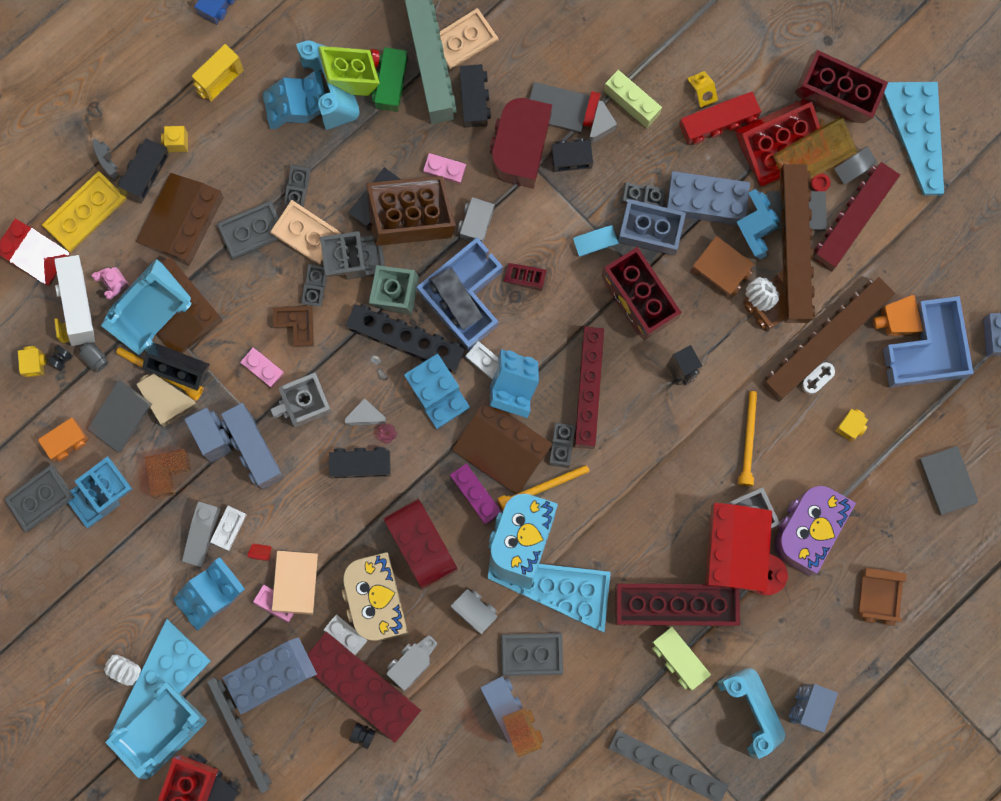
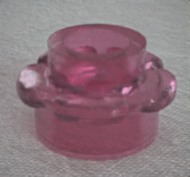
(386, 428)

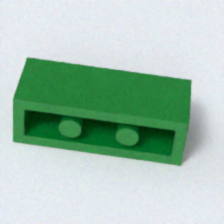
(391, 79)

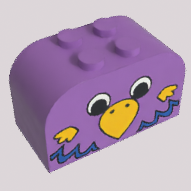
(812, 528)

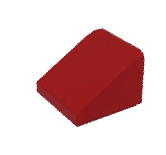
(260, 552)

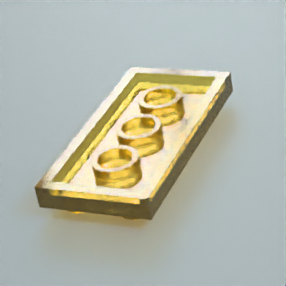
(820, 149)

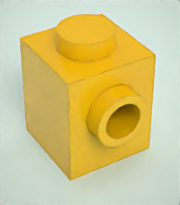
(175, 138)
(31, 362)
(852, 425)

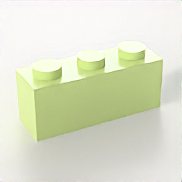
(632, 99)
(680, 659)

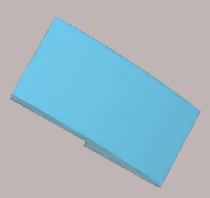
(595, 240)

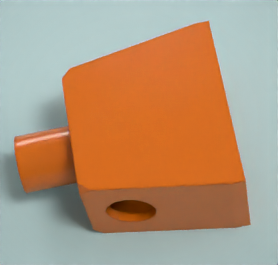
(900, 318)

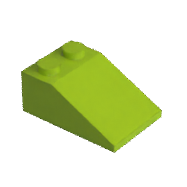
(349, 69)

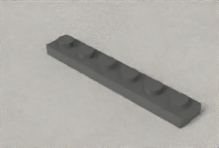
(236, 726)
(668, 766)

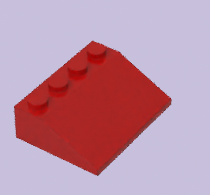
(774, 133)
(738, 547)

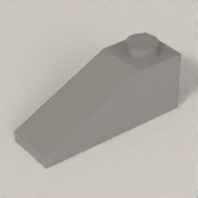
(200, 533)

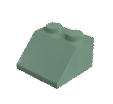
(394, 289)

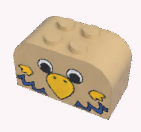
(374, 598)

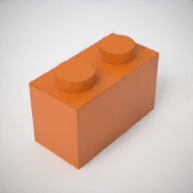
(63, 440)

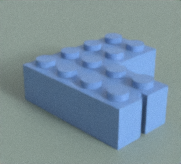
(475, 274)
(941, 352)

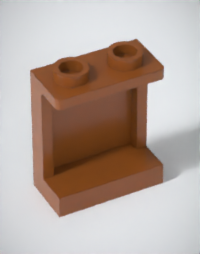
(723, 266)
(775, 315)
(880, 596)

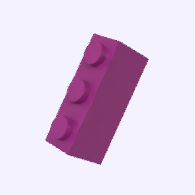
(475, 494)

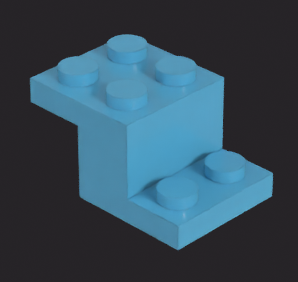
(293, 100)
(759, 224)
(514, 383)
(437, 391)
(98, 492)
(208, 594)

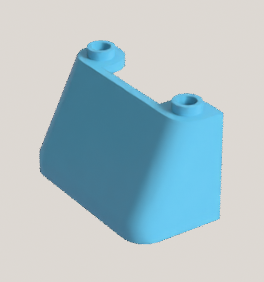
(337, 106)
(146, 307)
(771, 731)
(156, 732)

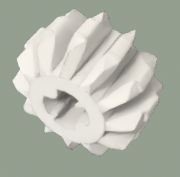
(762, 294)
(122, 670)

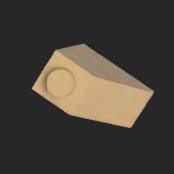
(166, 401)

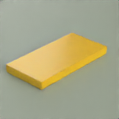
(84, 211)

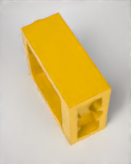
(217, 73)

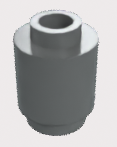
(93, 357)

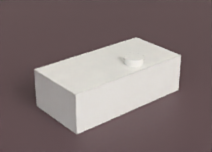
(74, 300)

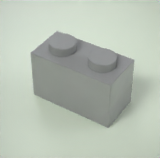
(476, 221)

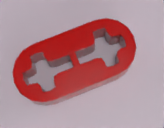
(591, 109)

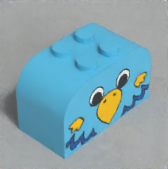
(521, 538)

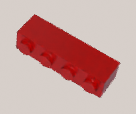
(719, 118)

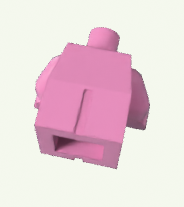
(113, 281)

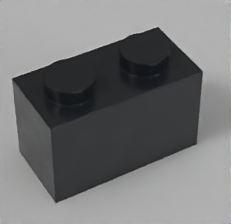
(572, 155)

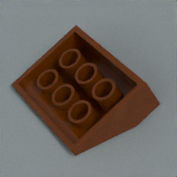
(409, 210)
(180, 218)
(189, 326)
(502, 447)

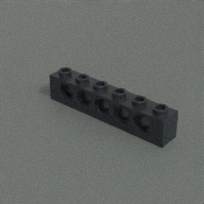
(361, 313)

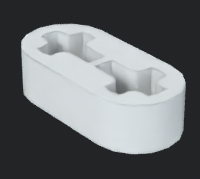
(815, 375)

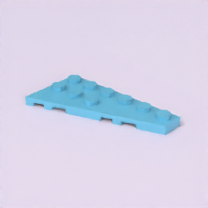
(918, 126)
(568, 590)
(172, 661)

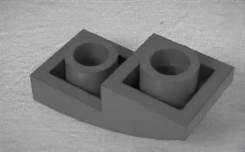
(103, 155)
(855, 165)
(297, 185)
(645, 194)
(315, 285)
(562, 445)

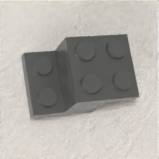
(350, 255)

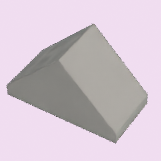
(603, 123)
(365, 415)

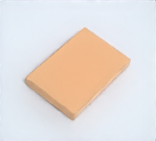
(466, 38)
(302, 231)
(294, 582)

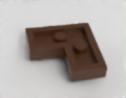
(300, 320)

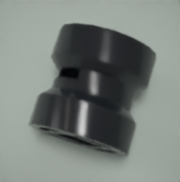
(62, 354)
(362, 736)

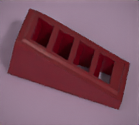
(527, 269)

